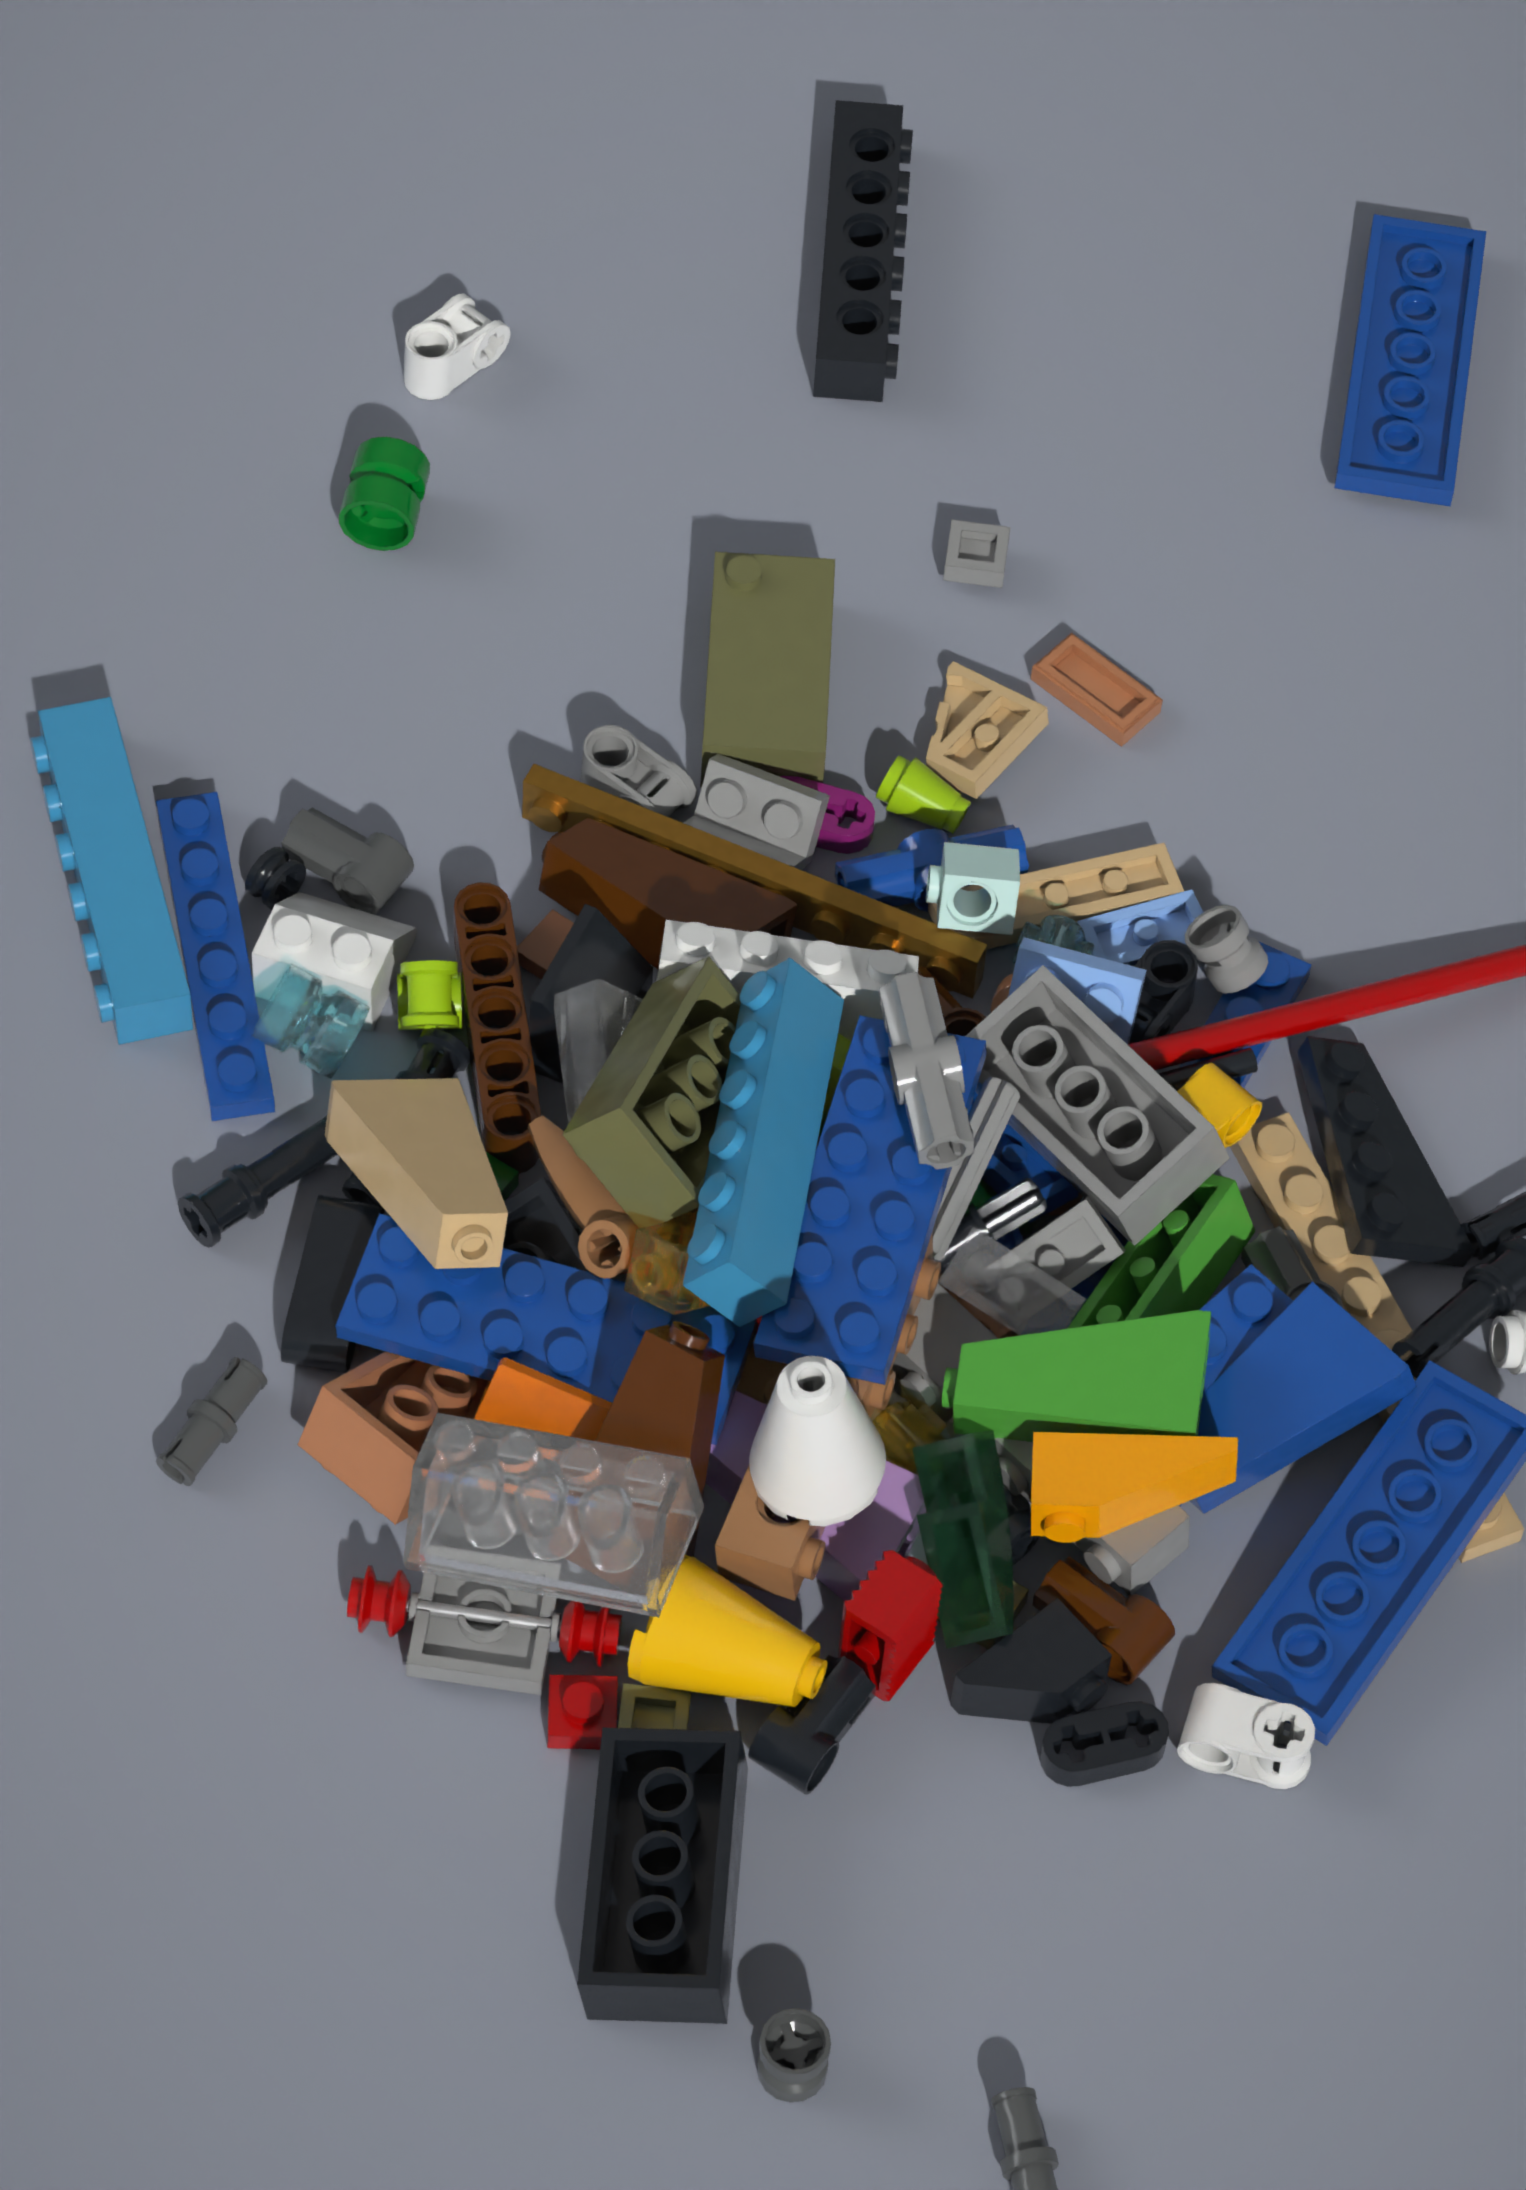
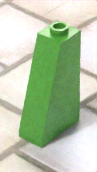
(1085, 1379)

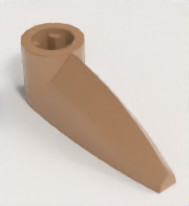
(588, 1202)

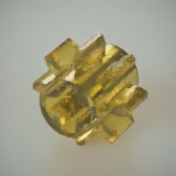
(907, 1428)

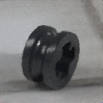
(275, 877)

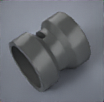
(793, 2038)

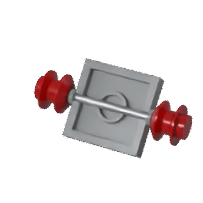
(481, 1630)

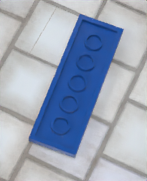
(1411, 360)
(862, 1220)
(522, 1311)
(1377, 1550)

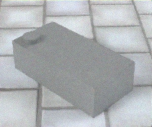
(1096, 1107)

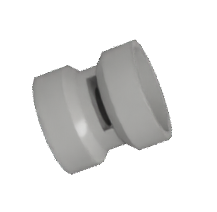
(1229, 955)

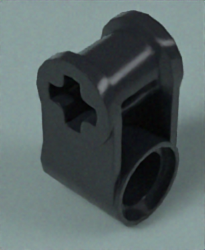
(1160, 1002)

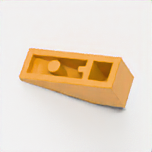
(1108, 1481)

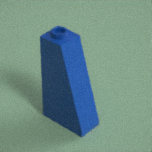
(1298, 1389)

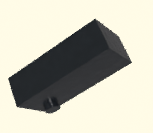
(663, 1876)

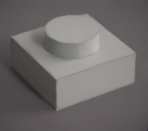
(976, 553)

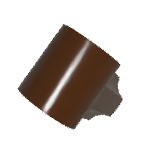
(1127, 1627)

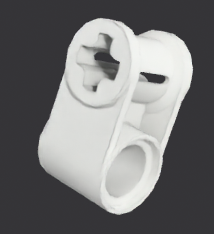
(451, 348)
(1241, 1734)

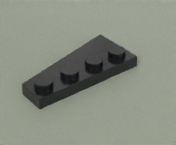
(1375, 1165)

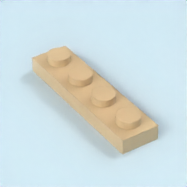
(1086, 889)

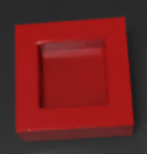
(580, 1709)

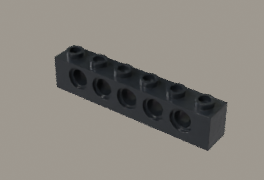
(859, 252)

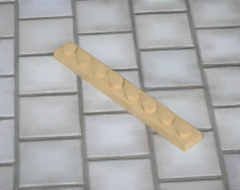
(1302, 1200)

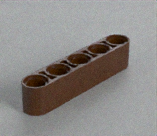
(498, 1002)

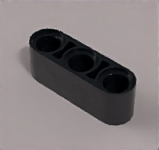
(325, 1274)

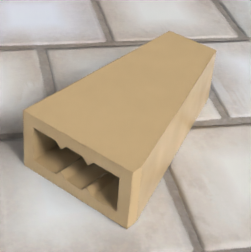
(423, 1165)

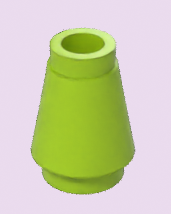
(922, 795)

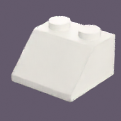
(335, 944)

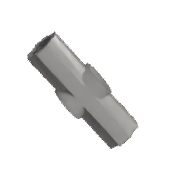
(926, 1070)

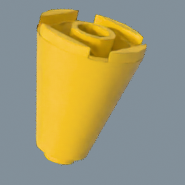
(724, 1644)

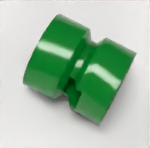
(384, 493)

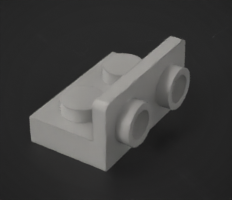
(760, 811)

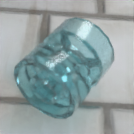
(310, 1021)

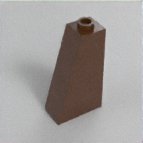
(646, 884)
(669, 1399)

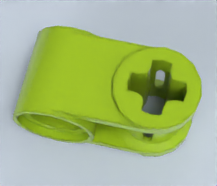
(429, 995)

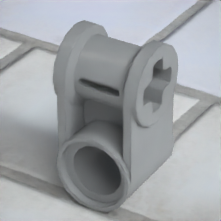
(637, 771)

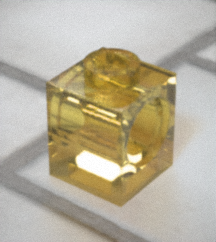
(660, 1266)

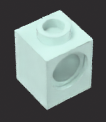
(982, 910)

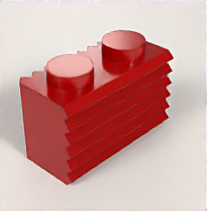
(891, 1620)

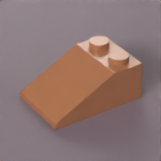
(376, 1420)

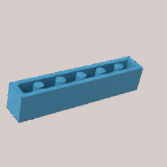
(113, 870)
(764, 1143)

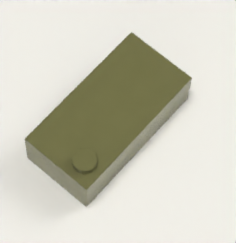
(769, 663)
(658, 1096)

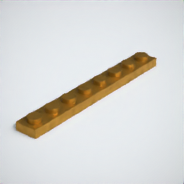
(823, 907)

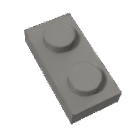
(1072, 1245)

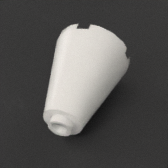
(816, 1446)

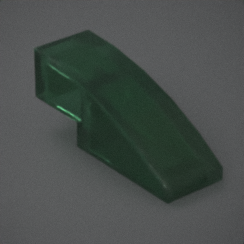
(967, 1536)

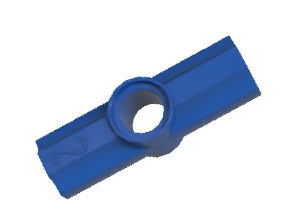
(902, 874)

